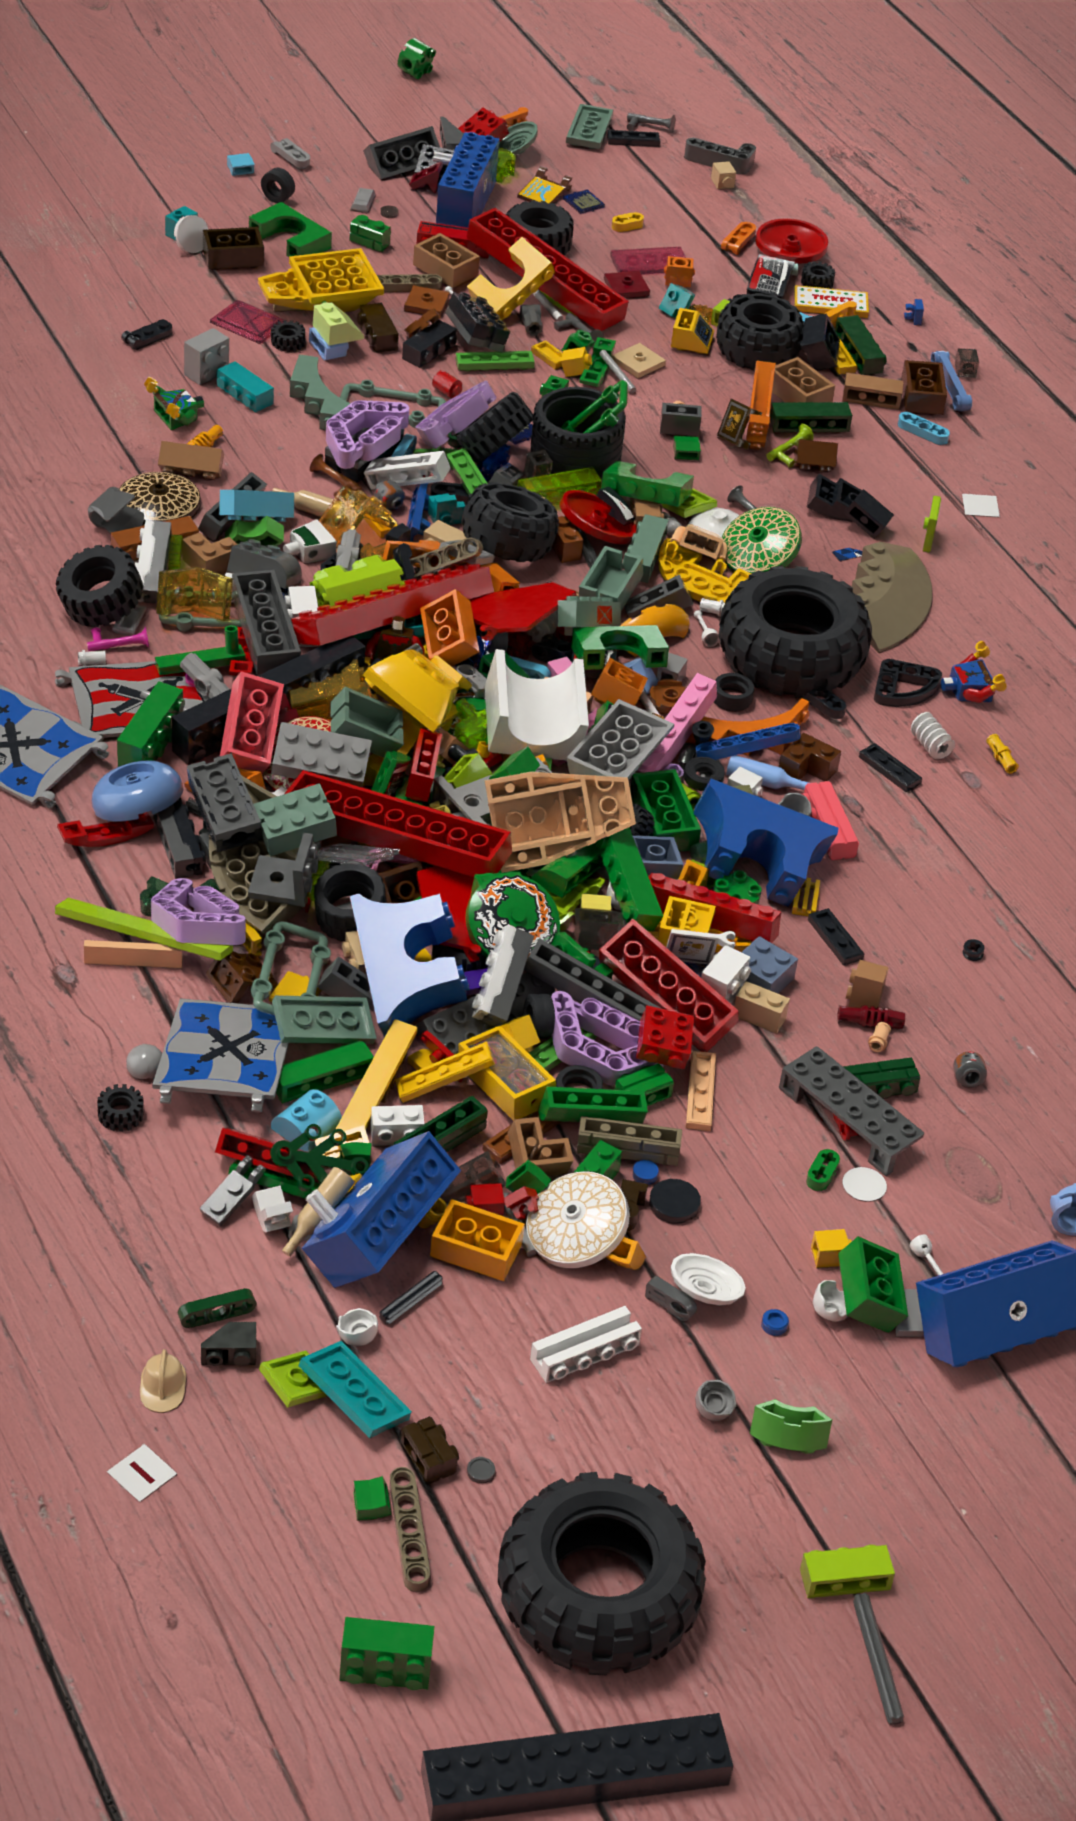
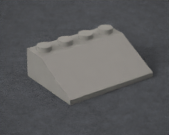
(619, 742)

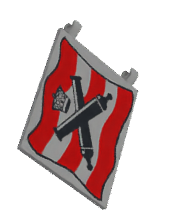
(111, 693)

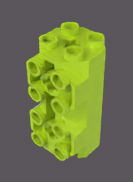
(366, 575)

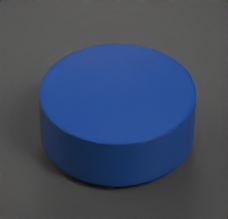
(645, 1172)
(775, 1322)

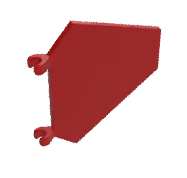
(517, 608)
(456, 891)

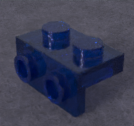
(494, 462)

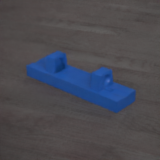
(418, 503)

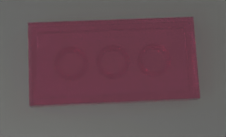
(645, 259)

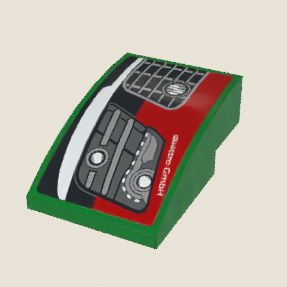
(391, 773)

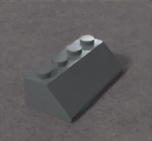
(399, 153)

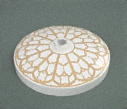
(578, 1220)

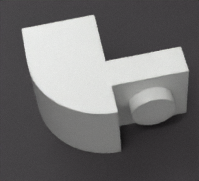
(272, 1209)

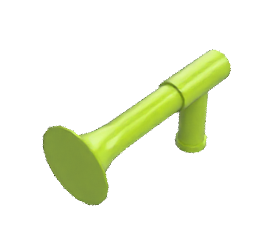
(805, 433)

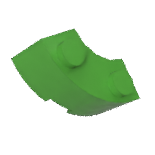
(265, 530)
(791, 1426)

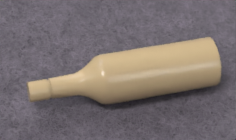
(309, 502)
(333, 1190)

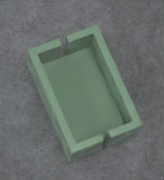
(609, 579)
(367, 719)
(291, 815)

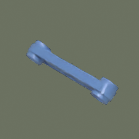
(960, 399)

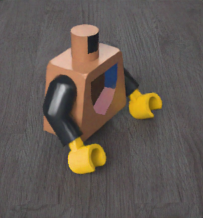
(453, 749)

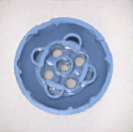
(136, 790)

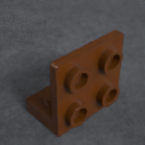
(235, 974)

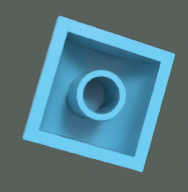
(309, 1109)

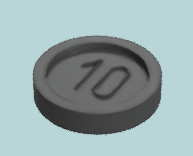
(481, 1470)

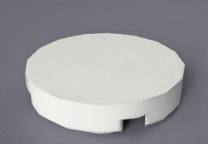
(190, 233)

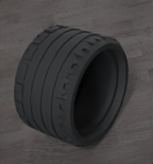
(573, 449)

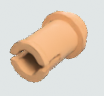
(878, 1040)

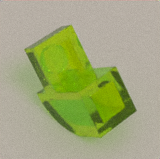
(505, 164)
(472, 725)

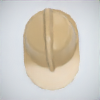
(162, 1383)

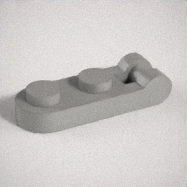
(291, 152)

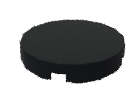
(674, 1200)

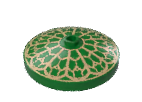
(762, 540)

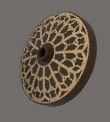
(163, 496)

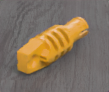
(207, 438)

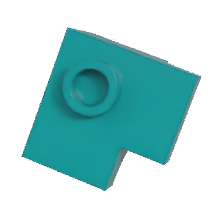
(172, 219)
(676, 298)
(446, 509)

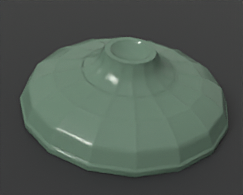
(520, 137)

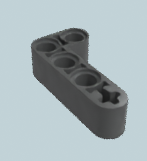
(709, 153)

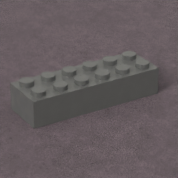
(264, 619)

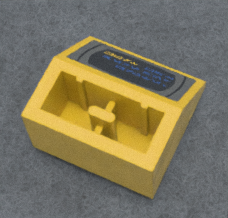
(691, 332)

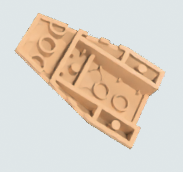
(556, 813)

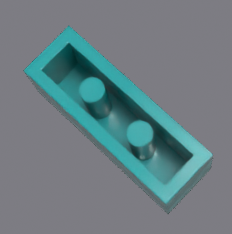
(245, 386)

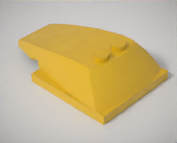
(333, 276)
(416, 687)

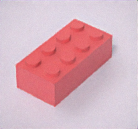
(252, 721)

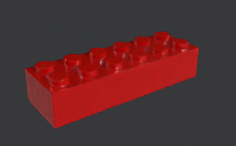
(668, 982)

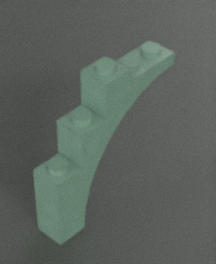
(307, 384)

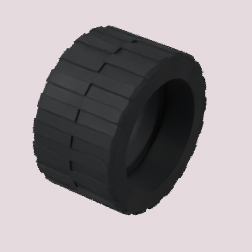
(342, 882)

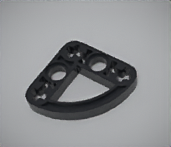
(894, 671)

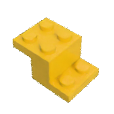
(683, 915)

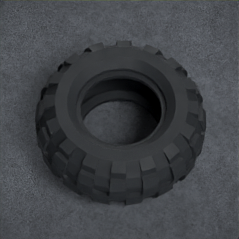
(801, 602)
(592, 1628)

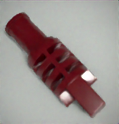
(871, 1016)

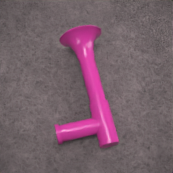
(99, 644)

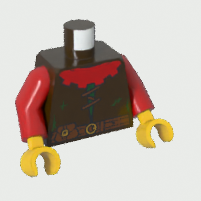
(391, 641)

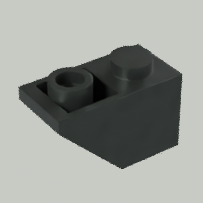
(231, 1345)

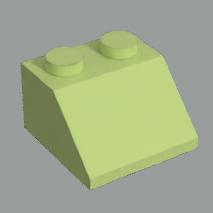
(334, 324)

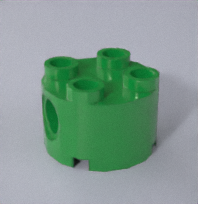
(416, 58)
(739, 886)

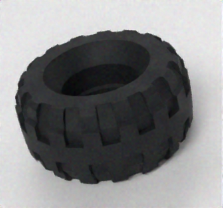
(759, 330)
(510, 521)

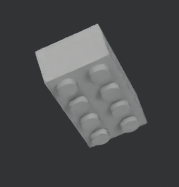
(321, 753)

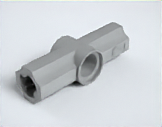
(349, 549)
(206, 680)

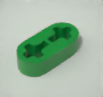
(819, 1168)

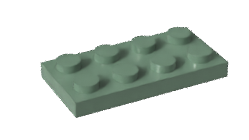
(589, 126)
(323, 1019)

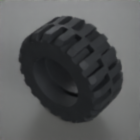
(546, 222)
(495, 427)
(105, 603)

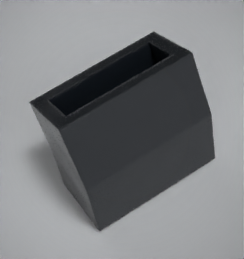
(399, 533)

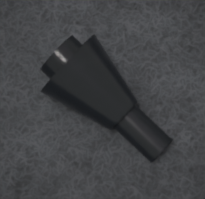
(702, 732)

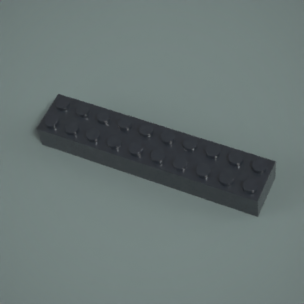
(201, 728)
(576, 1768)

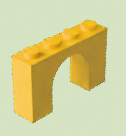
(537, 271)

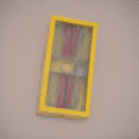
(516, 1078)

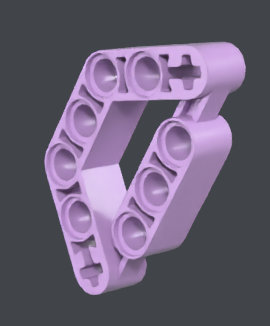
(455, 414)
(385, 426)
(212, 922)
(603, 1022)

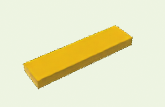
(444, 1072)

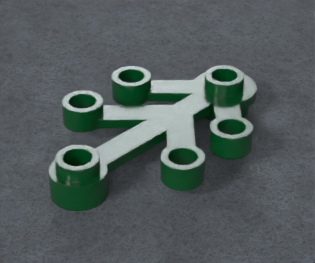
(314, 1158)

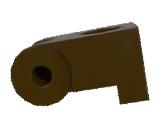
(635, 1195)

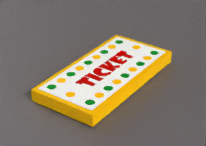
(825, 299)

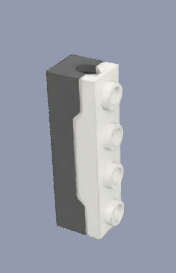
(153, 556)
(502, 976)

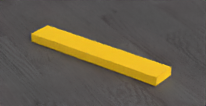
(378, 1076)

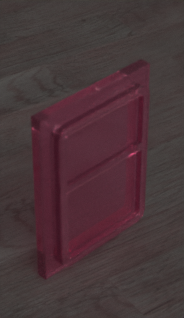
(246, 321)

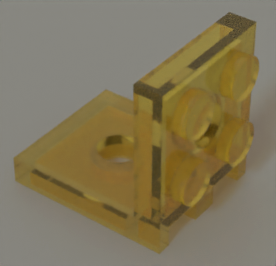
(352, 508)
(194, 593)

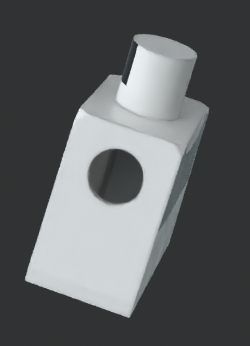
(311, 543)

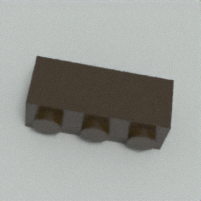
(378, 327)

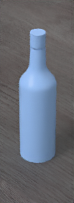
(773, 776)

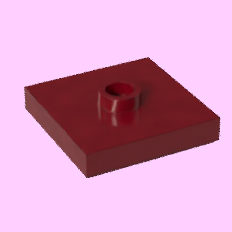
(627, 284)

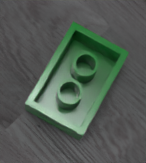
(873, 1284)
(386, 1653)

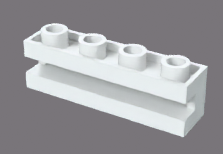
(585, 1344)

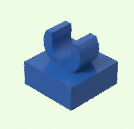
(916, 311)

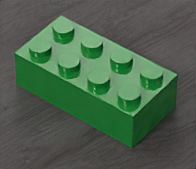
(151, 726)
(667, 801)

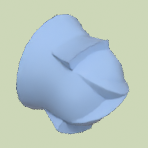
(1064, 1210)

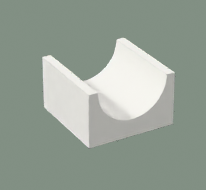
(535, 713)

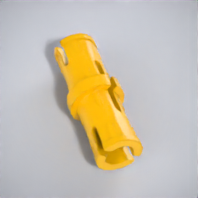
(1002, 753)

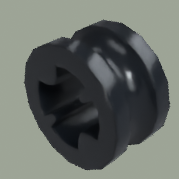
(973, 944)

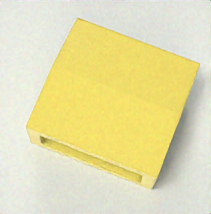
(595, 902)

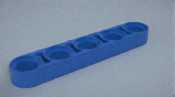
(749, 741)

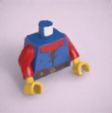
(972, 680)

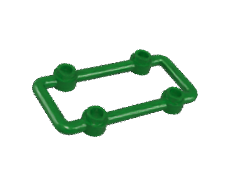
(610, 416)

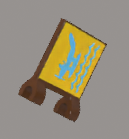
(543, 189)

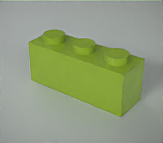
(847, 1571)

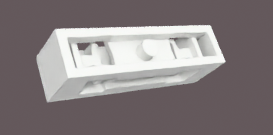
(408, 469)

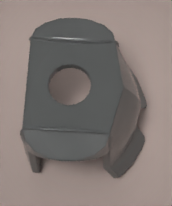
(112, 512)

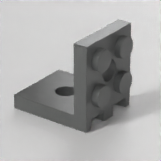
(295, 875)

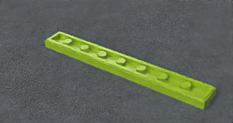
(135, 927)

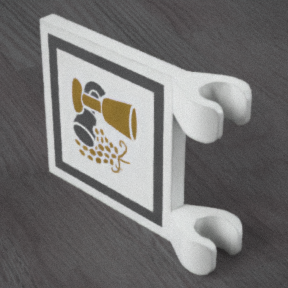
(697, 946)

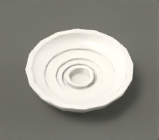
(714, 520)
(707, 1279)

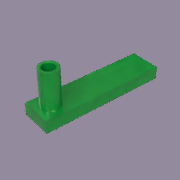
(211, 657)

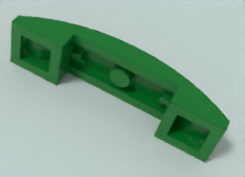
(599, 368)

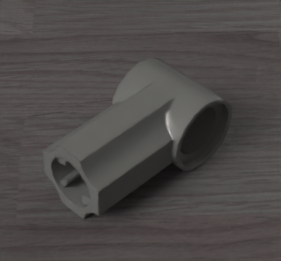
(531, 317)

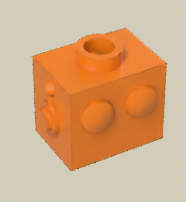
(679, 271)

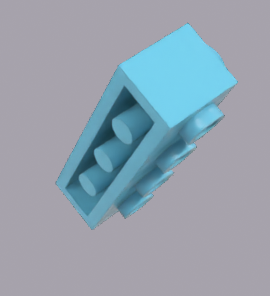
(256, 504)

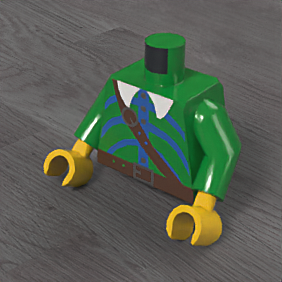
(174, 407)

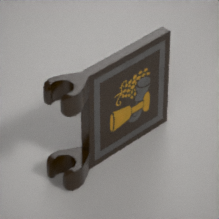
(735, 423)

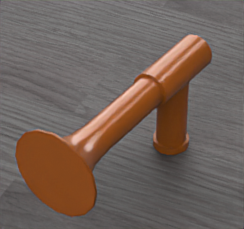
(318, 464)

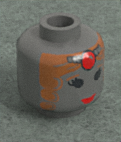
(390, 494)
(970, 1069)

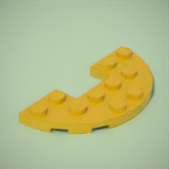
(698, 580)

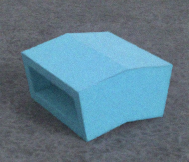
(240, 164)

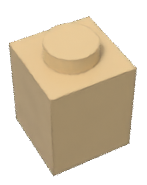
(723, 175)

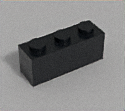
(429, 343)

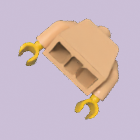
(699, 541)

